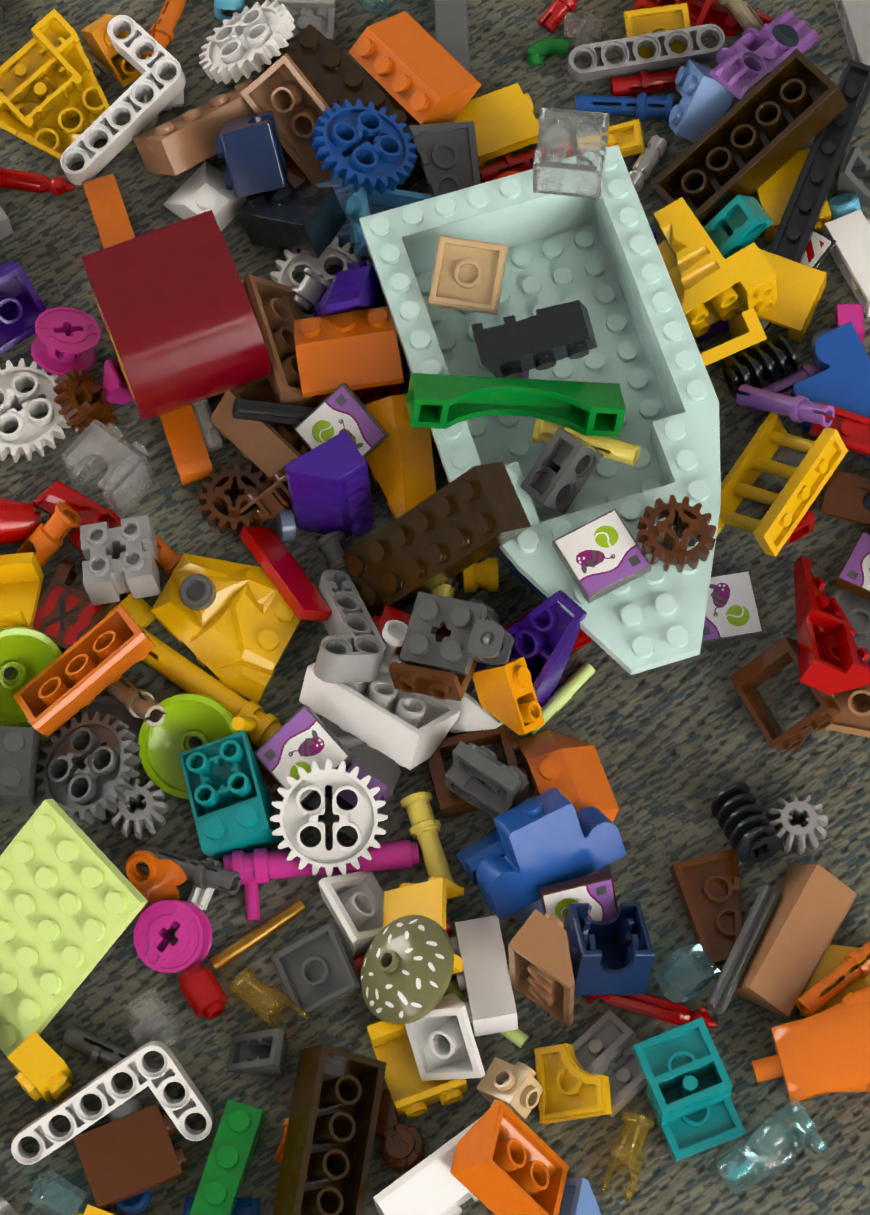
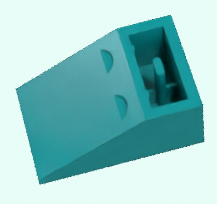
(228, 796)

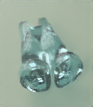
(770, 1148)

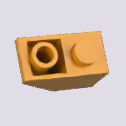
(100, 43)
(509, 695)

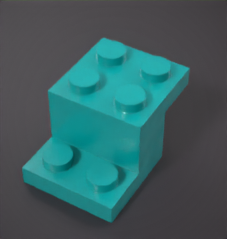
(688, 1089)

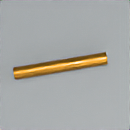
(258, 935)

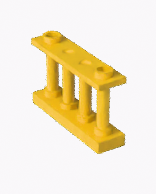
(798, 493)

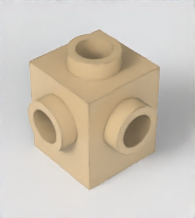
(512, 1085)

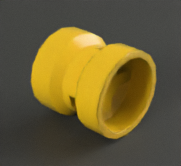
(482, 574)

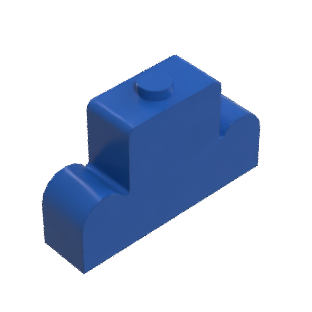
(843, 375)
(545, 846)

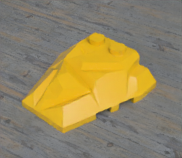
(50, 88)
(242, 629)

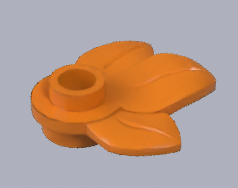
(160, 880)

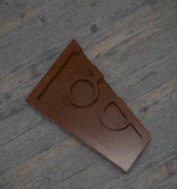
(710, 899)

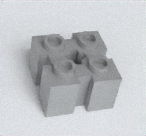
(120, 560)

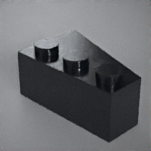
(293, 219)
(536, 340)

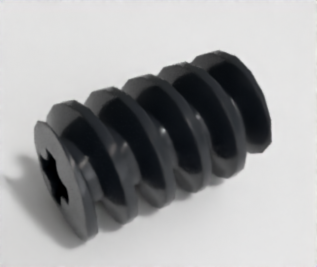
(758, 363)
(745, 824)

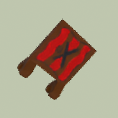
(65, 611)

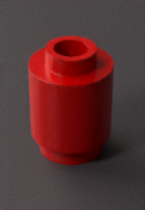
(202, 992)

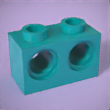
(737, 225)

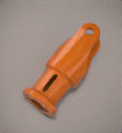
(49, 536)

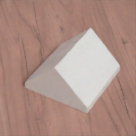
(356, 906)
(445, 1043)

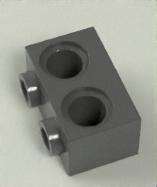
(561, 470)

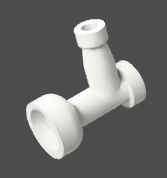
(394, 635)

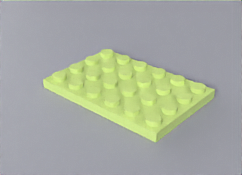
(57, 919)

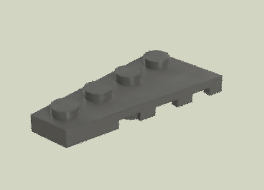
(447, 155)

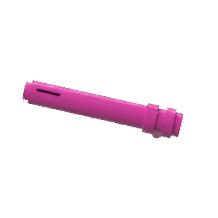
(264, 865)

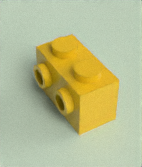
(41, 1070)

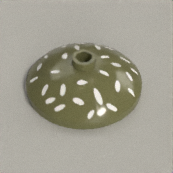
(407, 969)

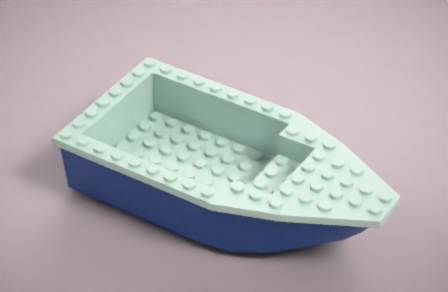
(611, 263)

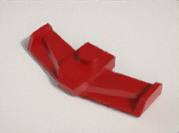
(87, 509)

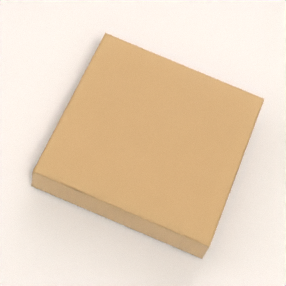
(468, 275)

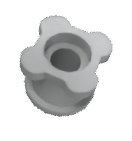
(310, 290)

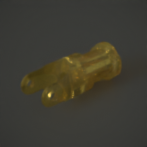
(265, 1000)
(629, 1151)

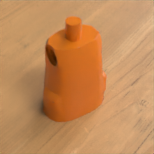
(822, 1051)

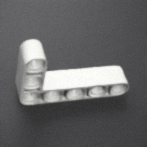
(128, 103)
(112, 1097)

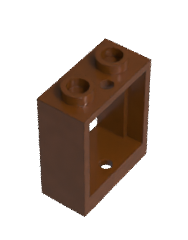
(762, 669)
(455, 806)

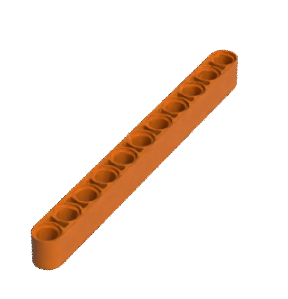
(180, 425)

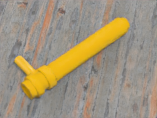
(192, 679)

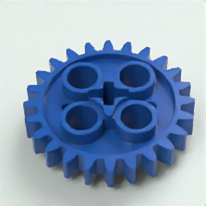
(363, 146)

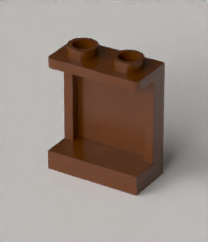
(430, 681)
(130, 1156)

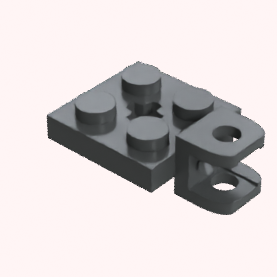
(469, 639)

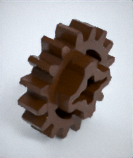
(82, 400)
(221, 494)
(687, 525)

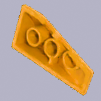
(402, 460)

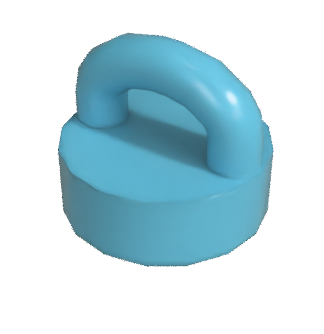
(227, 5)
(843, 205)

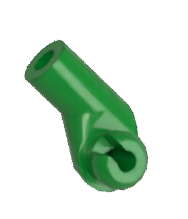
(546, 46)

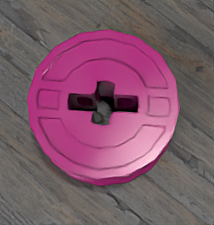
(56, 333)
(152, 936)

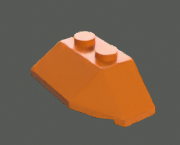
(569, 766)

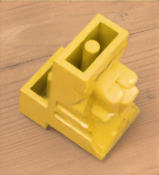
(702, 278)

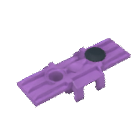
(743, 69)

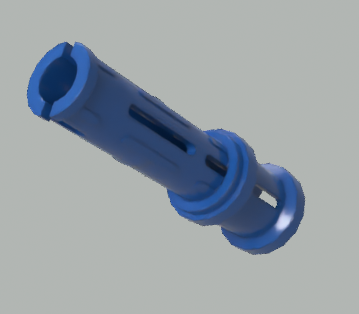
(646, 106)

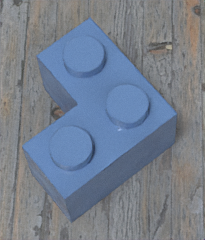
(701, 102)

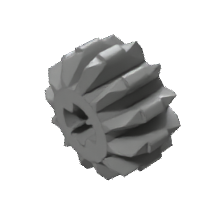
(798, 811)
(140, 819)

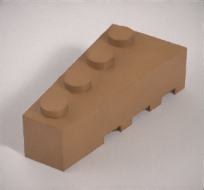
(191, 136)

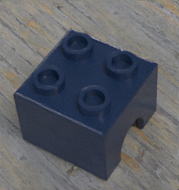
(251, 154)
(609, 954)

